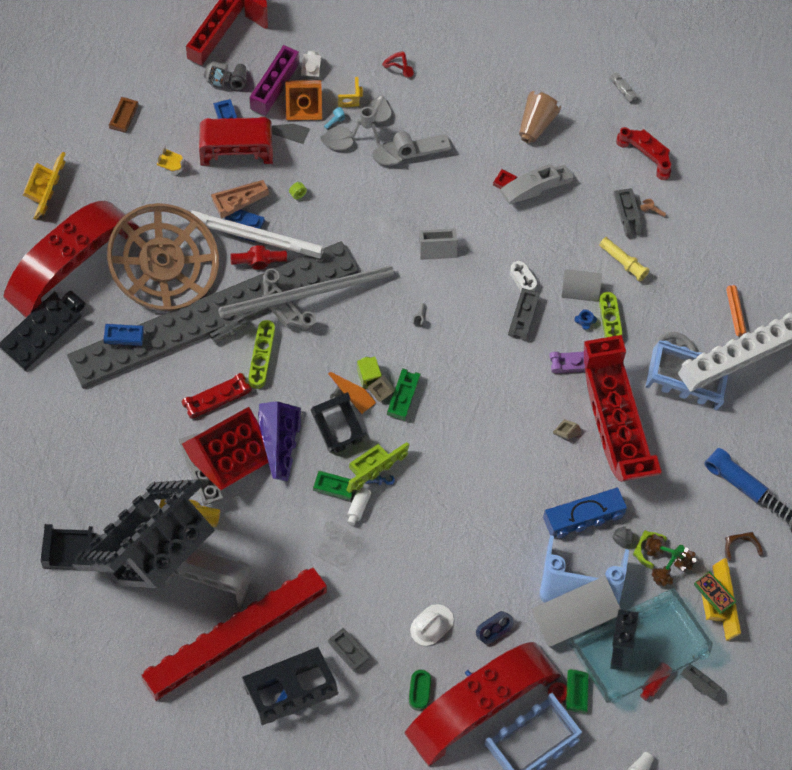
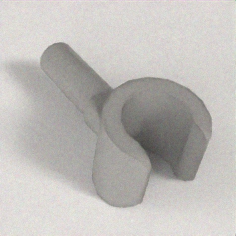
(419, 315)

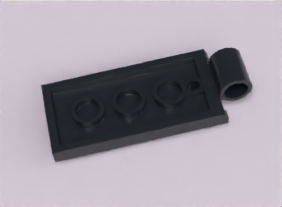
(42, 328)

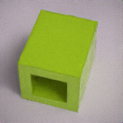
(368, 371)

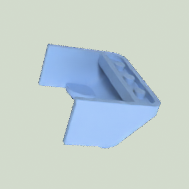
(558, 582)

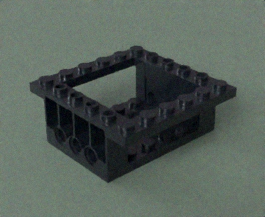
(149, 537)

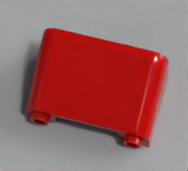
(235, 137)

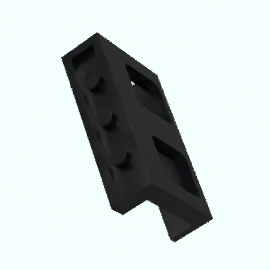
(286, 673)

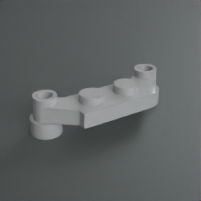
(286, 311)

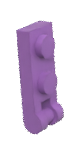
(573, 362)

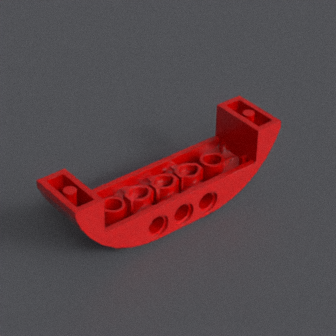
(62, 253)
(616, 410)
(479, 699)

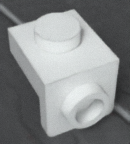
(311, 64)

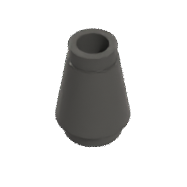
(238, 77)

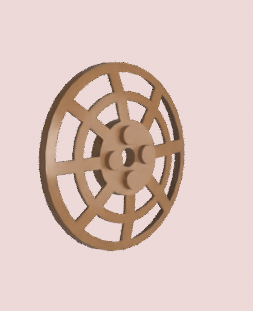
(163, 247)

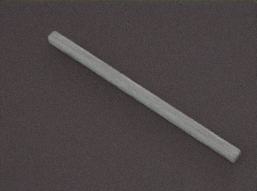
(306, 291)

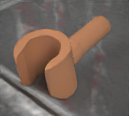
(649, 205)

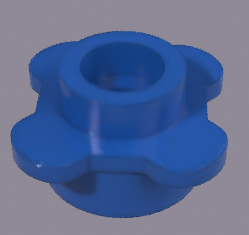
(585, 314)

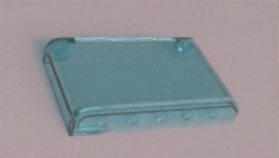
(664, 643)

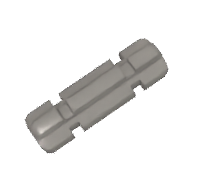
(623, 87)

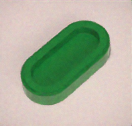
(419, 690)

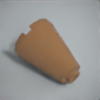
(538, 114)

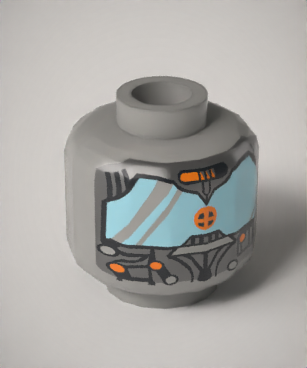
(217, 73)

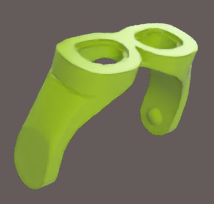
(637, 552)

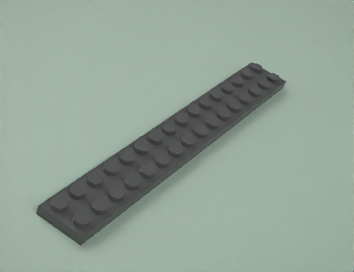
(202, 317)

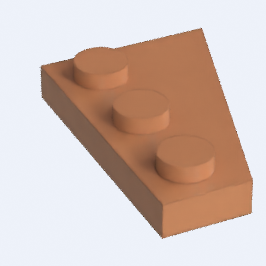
(239, 197)

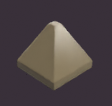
(567, 429)

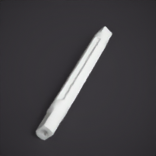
(260, 235)

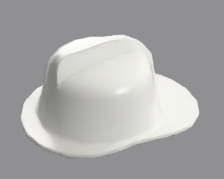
(431, 625)

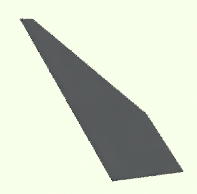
(291, 132)

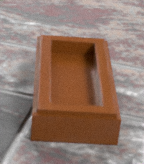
(123, 114)

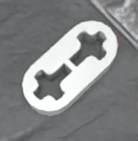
(526, 276)

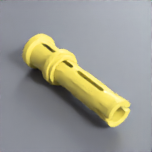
(630, 263)

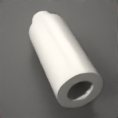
(358, 505)

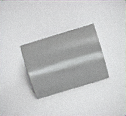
(438, 243)
(581, 285)

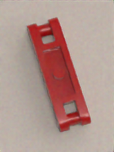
(216, 396)

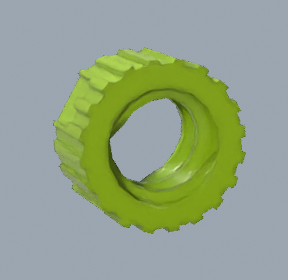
(297, 190)

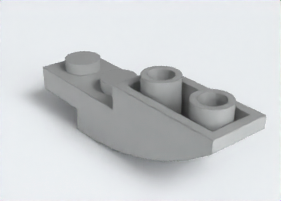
(535, 181)
(209, 491)

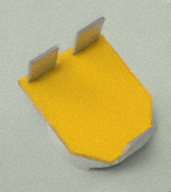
(171, 162)

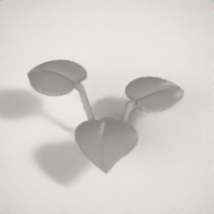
(376, 111)

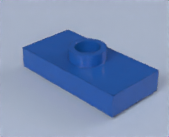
(123, 334)

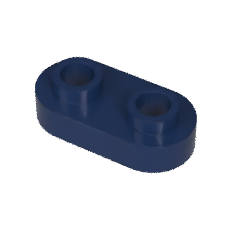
(494, 628)

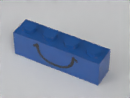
(585, 513)

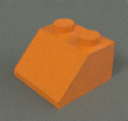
(304, 100)

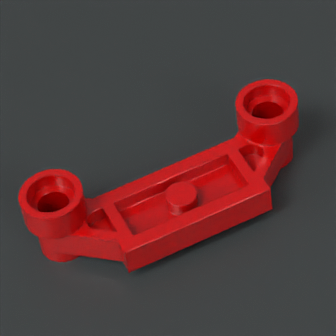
(649, 146)

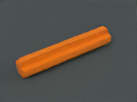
(736, 310)

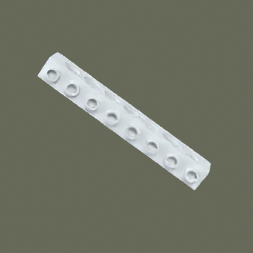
(737, 353)

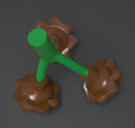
(683, 557)

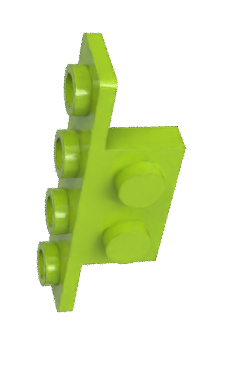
(372, 463)

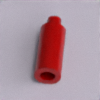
(652, 688)

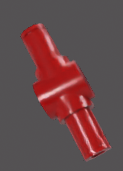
(258, 257)

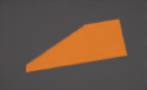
(358, 395)

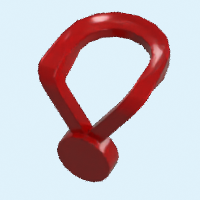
(407, 70)

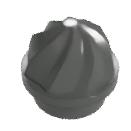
(622, 536)

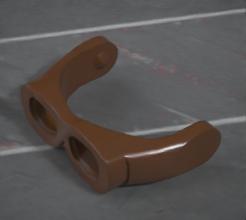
(749, 536)

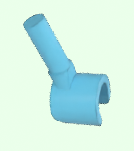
(339, 116)

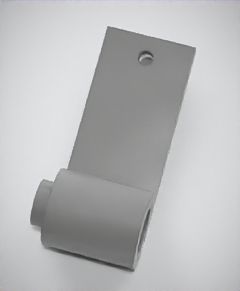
(408, 149)

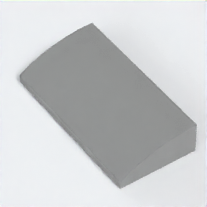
(576, 611)

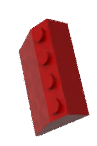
(228, 449)

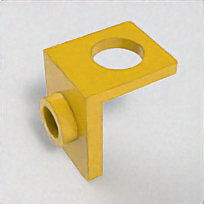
(354, 97)

